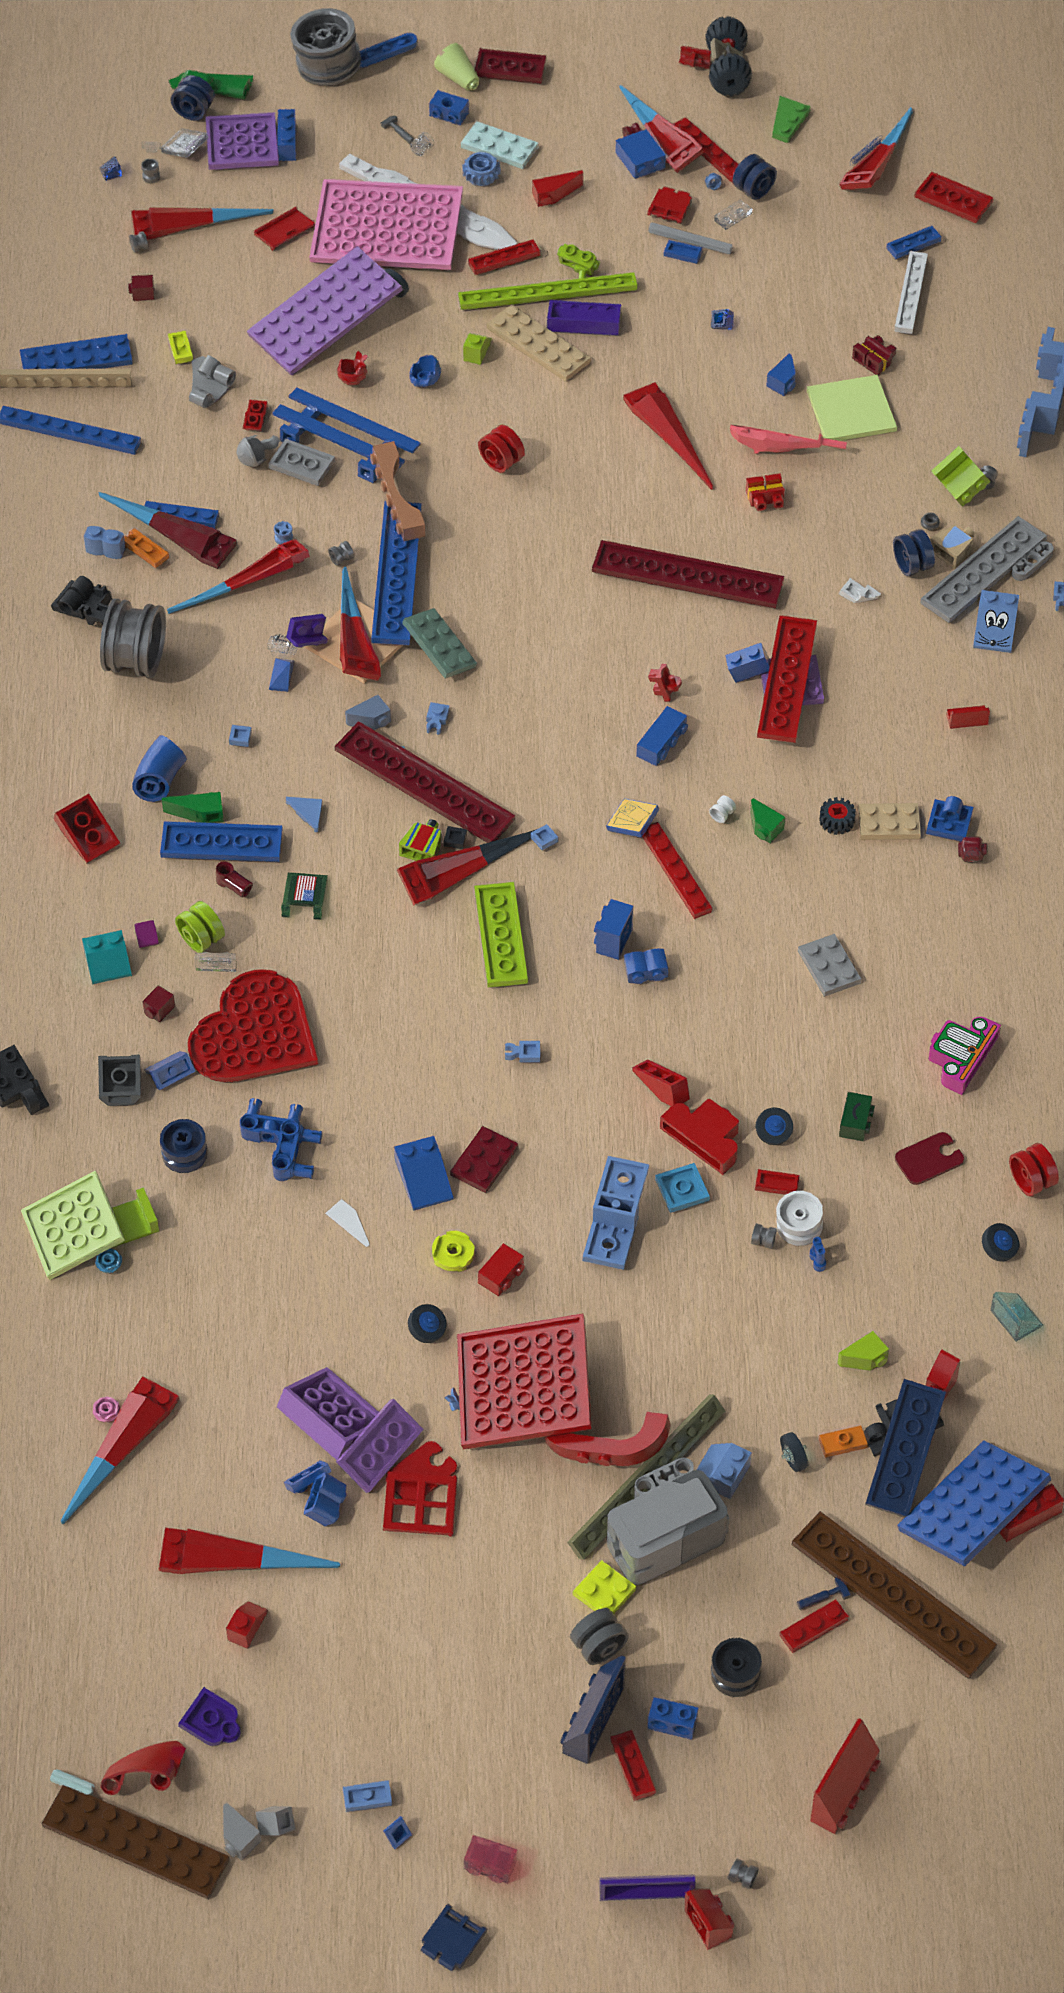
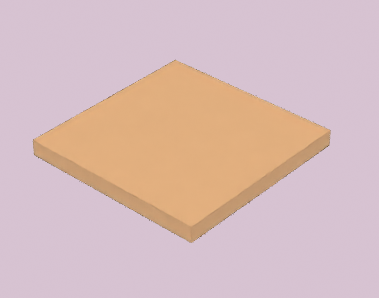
(331, 650)

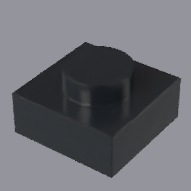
(455, 837)

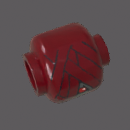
(972, 849)

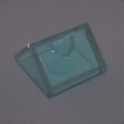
(1014, 1314)

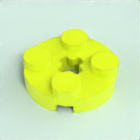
(457, 1261)

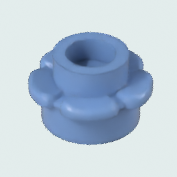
(715, 184)

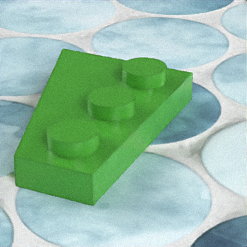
(789, 118)

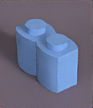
(104, 542)

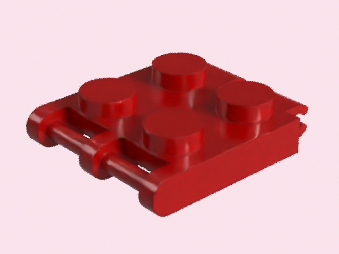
(670, 204)

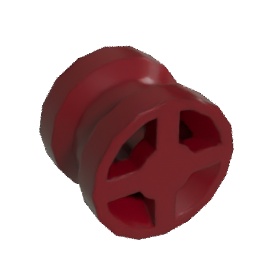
(634, 128)

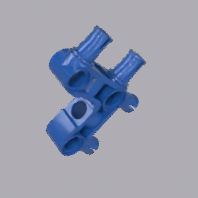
(276, 1131)

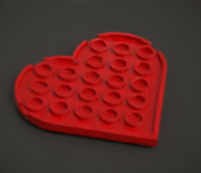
(255, 1031)

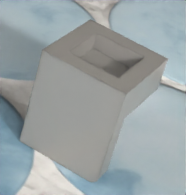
(275, 1820)

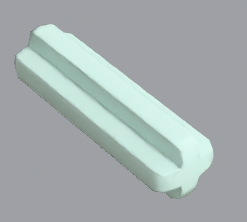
(62, 1778)

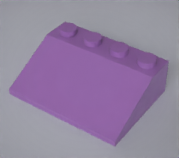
(327, 1410)

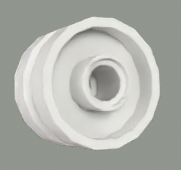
(799, 1218)

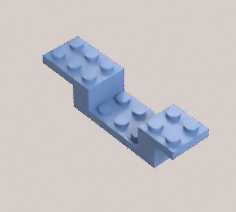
(1043, 407)

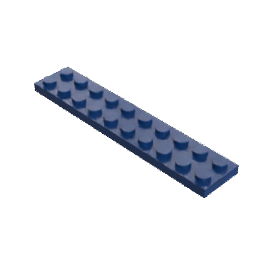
(394, 583)

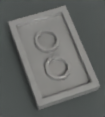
(301, 462)
(829, 965)

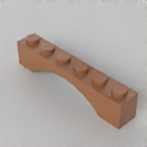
(408, 518)

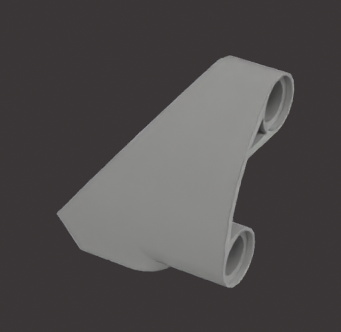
(209, 381)

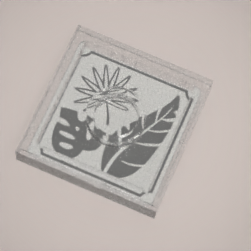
(184, 143)

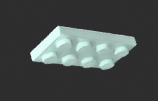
(500, 144)

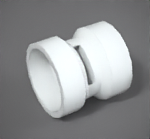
(720, 811)

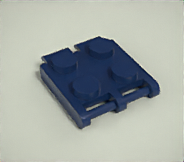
(451, 1939)

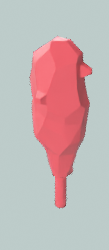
(778, 442)

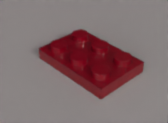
(484, 1159)

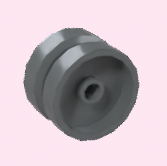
(599, 1636)

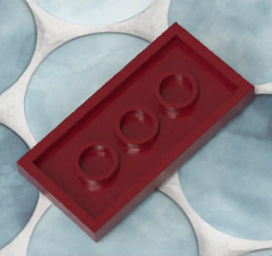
(510, 65)

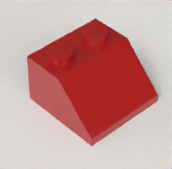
(708, 1917)

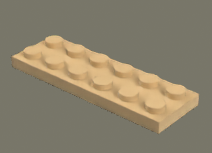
(538, 343)

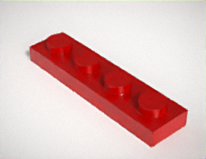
(504, 257)

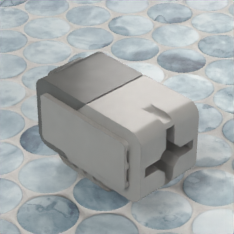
(668, 1523)

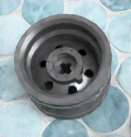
(132, 638)

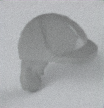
(251, 450)

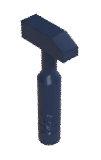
(823, 1595)

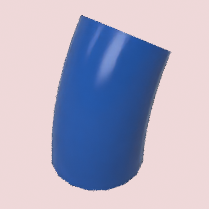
(158, 770)

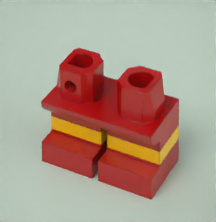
(765, 491)

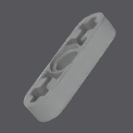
(1030, 568)

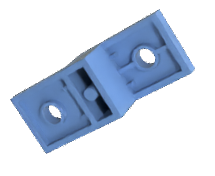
(615, 1212)

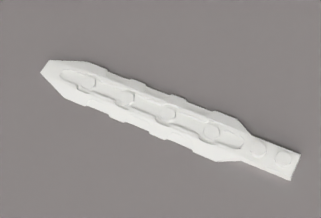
(470, 225)

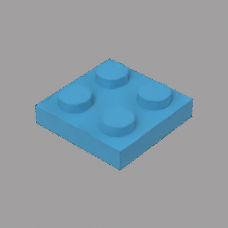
(682, 1187)

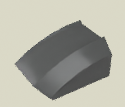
(119, 1079)

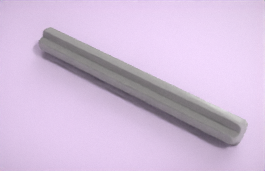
(690, 238)

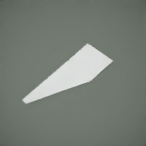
(348, 1219)

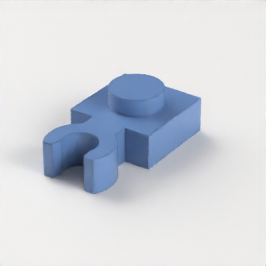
(1058, 594)
(436, 716)
(526, 1051)

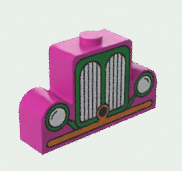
(962, 1050)

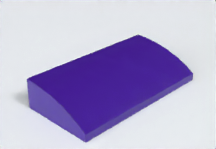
(583, 317)
(645, 1887)

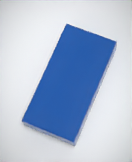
(683, 251)

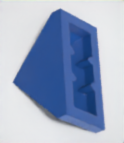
(281, 675)

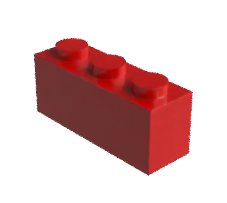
(1041, 1508)

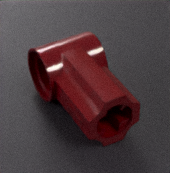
(228, 877)

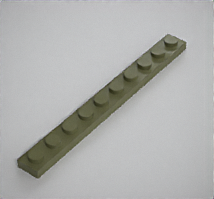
(674, 1448)

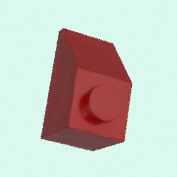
(944, 1372)
(245, 1624)

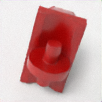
(695, 57)
(664, 682)

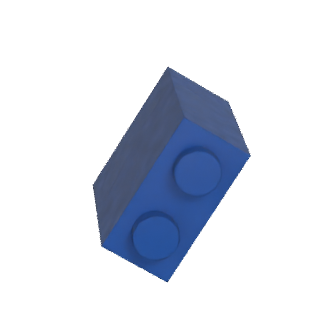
(640, 154)

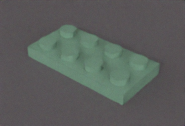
(439, 643)

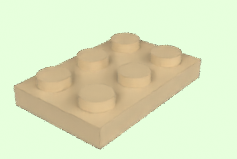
(889, 821)

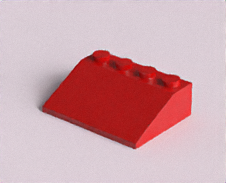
(845, 1779)

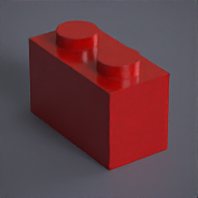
(501, 1269)

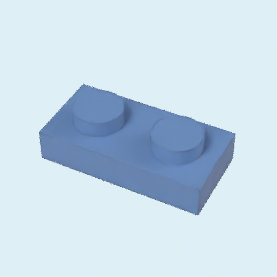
(367, 1796)

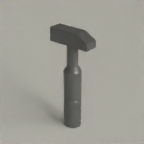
(391, 121)

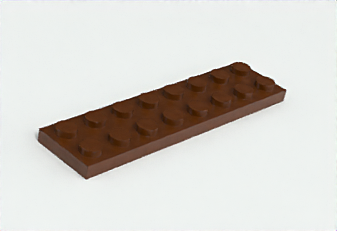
(136, 1841)

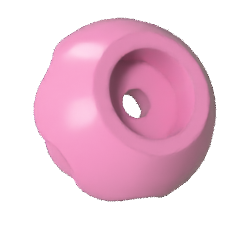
(106, 1403)

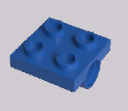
(949, 819)

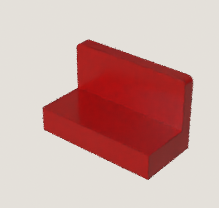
(968, 716)

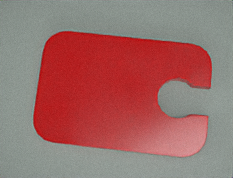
(419, 1463)

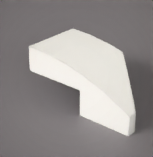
(856, 593)

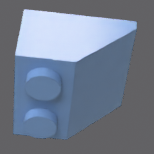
(725, 1467)

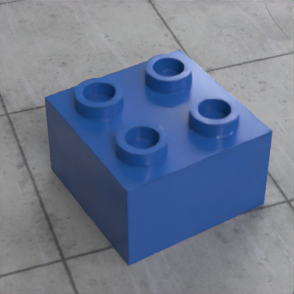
(613, 929)

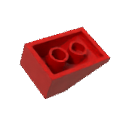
(86, 828)

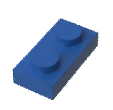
(300, 1481)

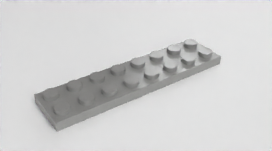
(982, 569)

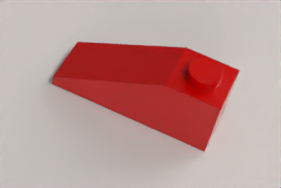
(554, 188)
(664, 1083)

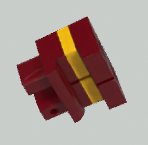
(874, 354)

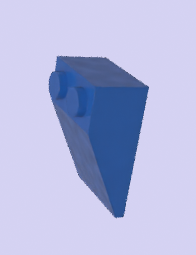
(423, 1173)

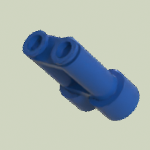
(817, 1254)

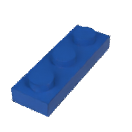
(913, 242)

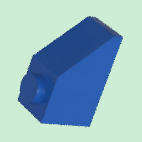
(782, 376)

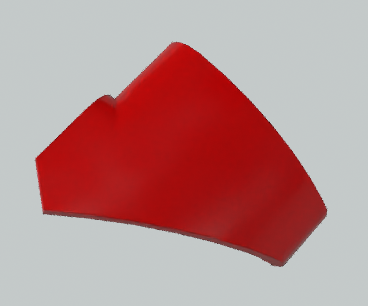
(156, 1759)

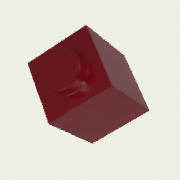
(141, 287)
(158, 1004)

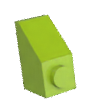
(475, 348)
(865, 1353)

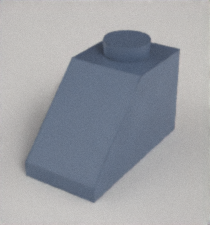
(371, 713)

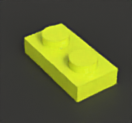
(180, 347)

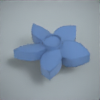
(453, 1399)

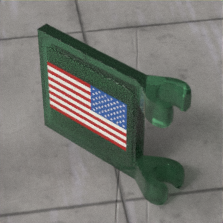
(304, 890)

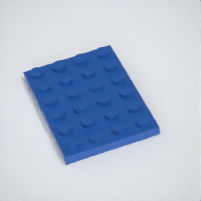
(974, 1503)

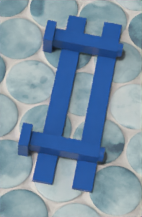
(307, 421)

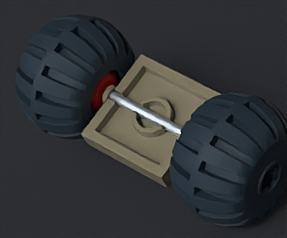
(730, 71)

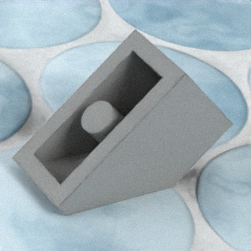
(239, 1834)

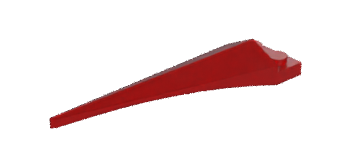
(656, 412)

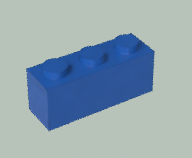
(286, 135)
(662, 736)

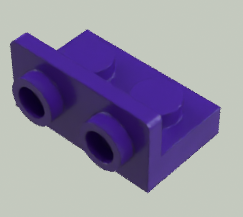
(307, 630)

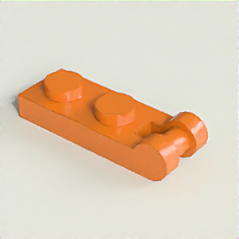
(145, 548)

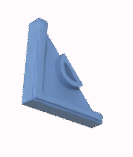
(307, 809)

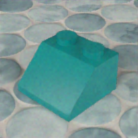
(106, 957)

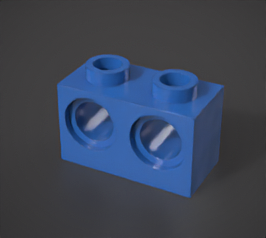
(672, 1718)

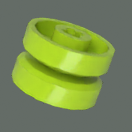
(200, 926)

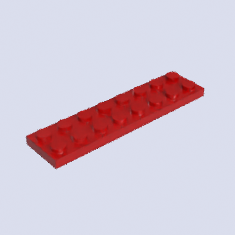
(787, 679)

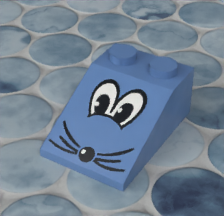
(996, 621)

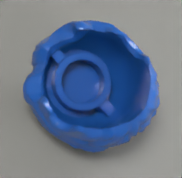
(425, 371)

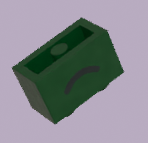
(855, 1116)

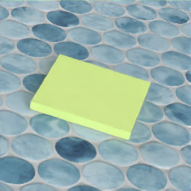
(851, 408)
(72, 1225)

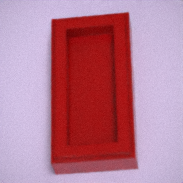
(776, 1182)

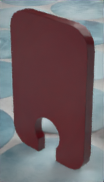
(924, 1161)

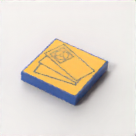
(632, 817)

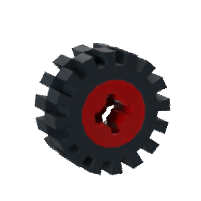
(842, 821)

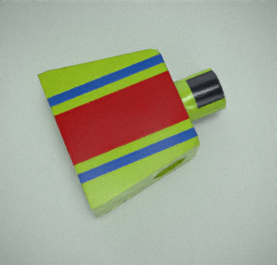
(421, 841)

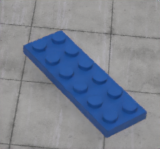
(83, 354)
(221, 841)

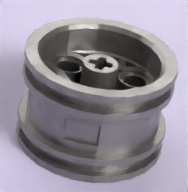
(326, 46)

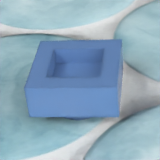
(240, 735)
(544, 837)

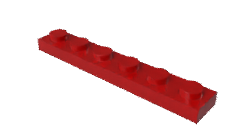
(712, 152)
(676, 871)

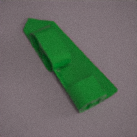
(222, 84)

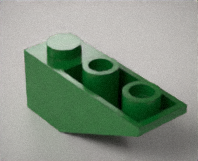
(195, 807)

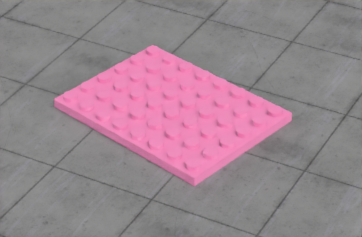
(388, 222)

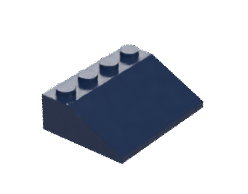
(595, 1710)

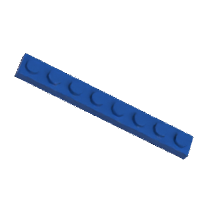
(69, 430)

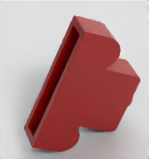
(704, 1132)

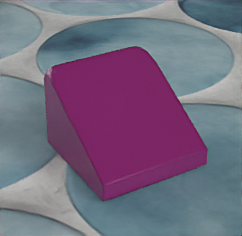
(146, 933)

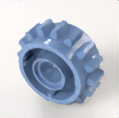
(481, 169)

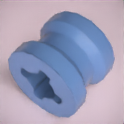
(283, 532)

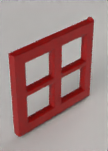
(420, 1503)

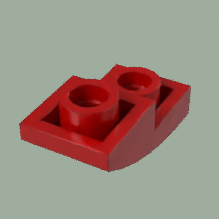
(255, 415)

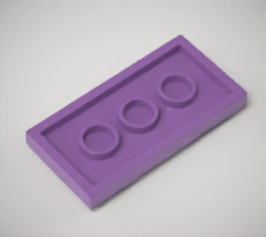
(379, 1445)

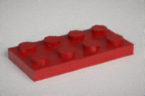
(953, 197)

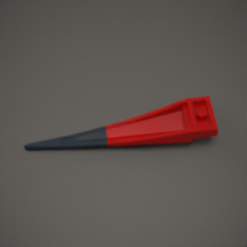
(435, 874)

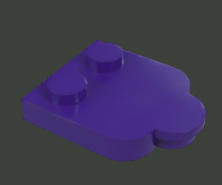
(211, 1719)

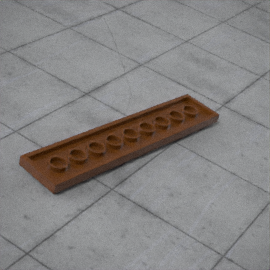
(894, 1595)

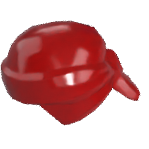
(352, 371)

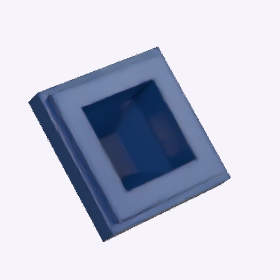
(397, 1832)

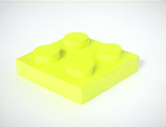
(604, 1588)

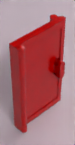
(283, 228)

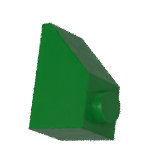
(766, 821)

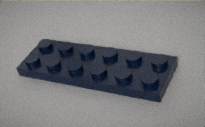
(905, 1448)

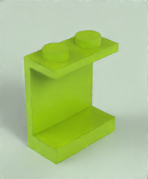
(960, 476)
(136, 1218)

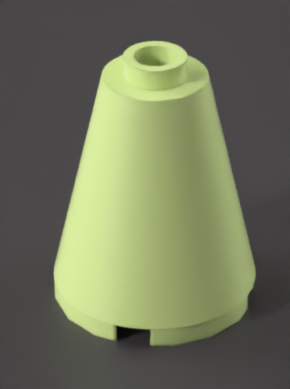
(457, 67)

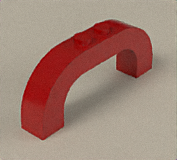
(614, 1451)

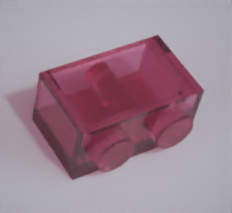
(490, 1859)

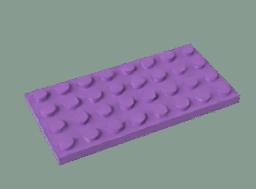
(324, 310)

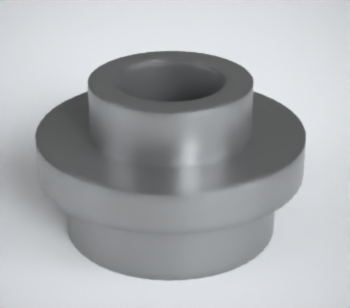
(930, 521)

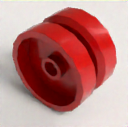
(501, 448)
(1034, 1169)

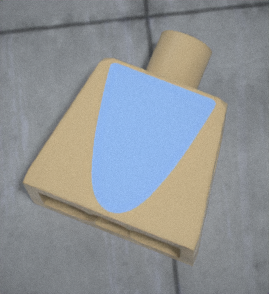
(953, 545)

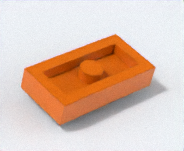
(843, 1441)

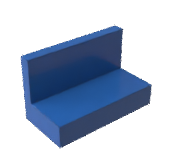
(171, 1069)

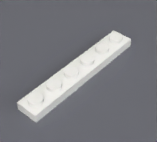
(910, 292)

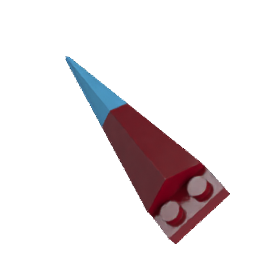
(199, 540)

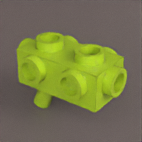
(581, 261)

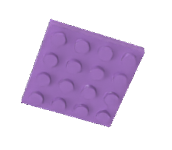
(242, 141)

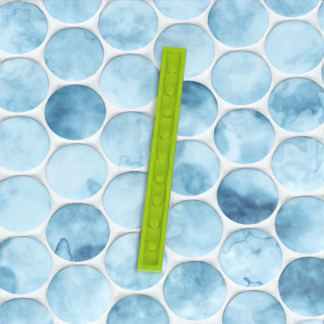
(547, 291)

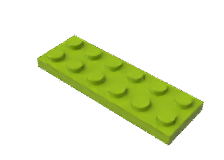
(501, 934)

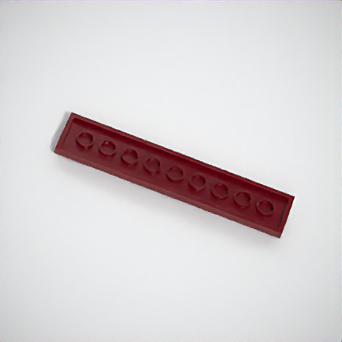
(688, 574)
(425, 783)

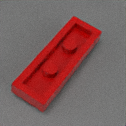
(814, 1625)
(632, 1765)

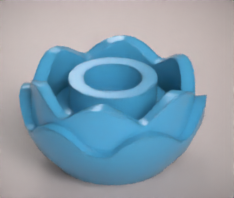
(108, 1255)

